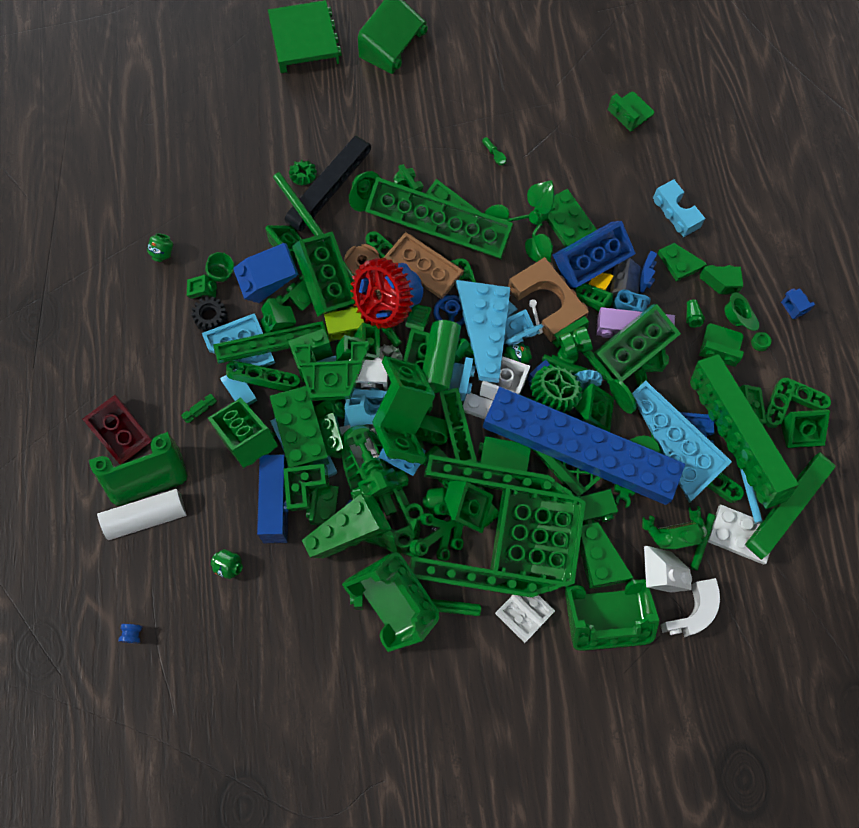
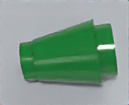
(694, 314)

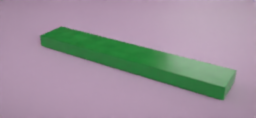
(262, 343)

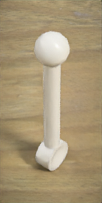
(533, 303)

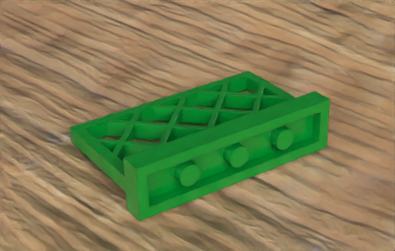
(565, 475)

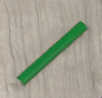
(701, 547)

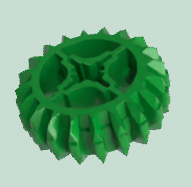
(560, 385)

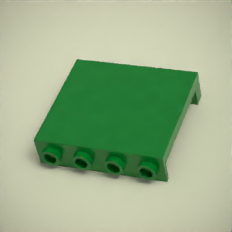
(303, 33)

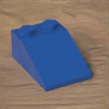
(265, 272)

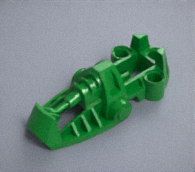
(380, 480)

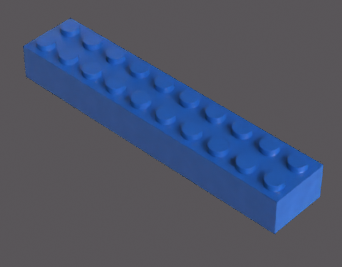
(584, 446)

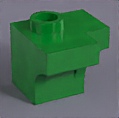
(276, 316)

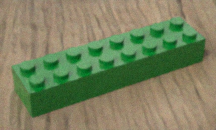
(439, 218)
(743, 432)

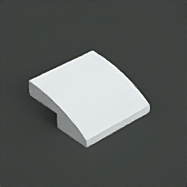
(524, 614)

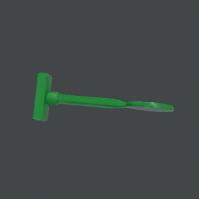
(619, 390)

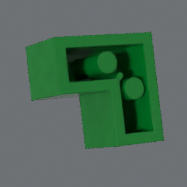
(364, 333)
(320, 347)
(299, 481)

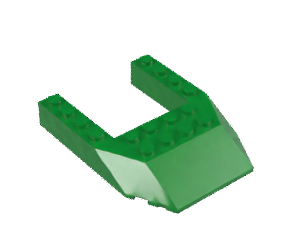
(534, 532)

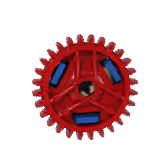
(385, 292)

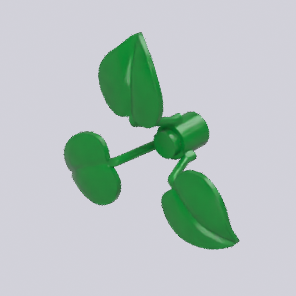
(542, 198)

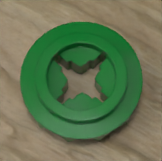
(300, 178)

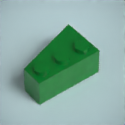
(600, 558)

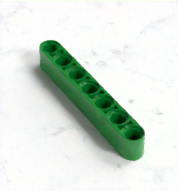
(784, 514)

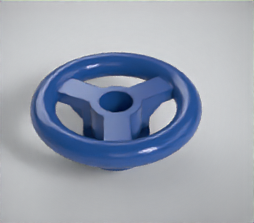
(452, 303)

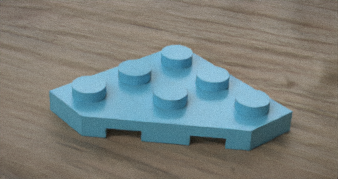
(239, 329)

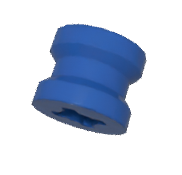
(130, 633)

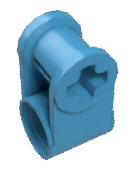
(633, 301)

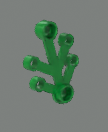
(443, 531)

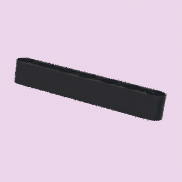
(330, 181)

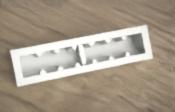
(142, 514)

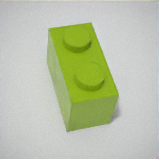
(342, 323)

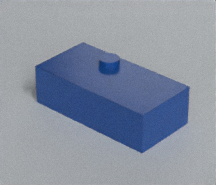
(594, 254)
(272, 500)

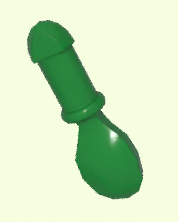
(499, 157)

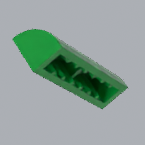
(441, 354)
(457, 425)

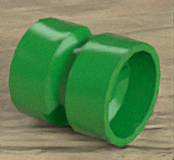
(575, 342)

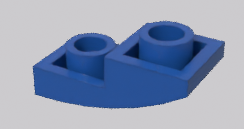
(647, 272)

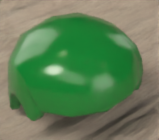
(219, 267)

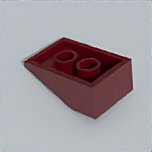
(117, 429)

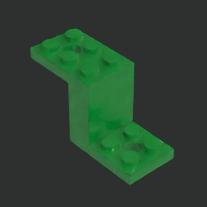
(403, 410)

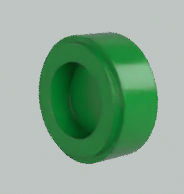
(761, 341)

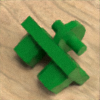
(406, 178)

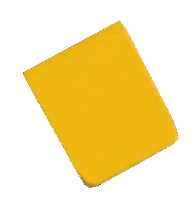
(601, 281)

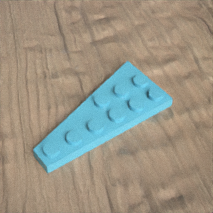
(485, 320)
(680, 441)

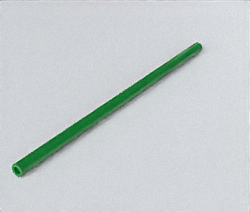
(315, 229)

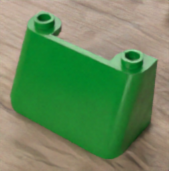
(389, 33)
(143, 475)
(396, 599)
(611, 617)

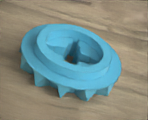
(588, 377)

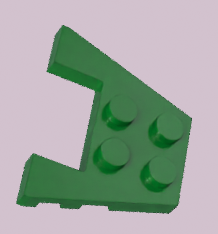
(334, 378)

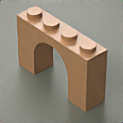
(544, 276)

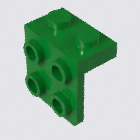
(630, 110)
(722, 342)

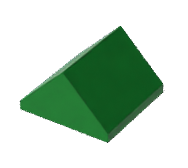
(283, 234)
(805, 428)

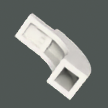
(706, 606)

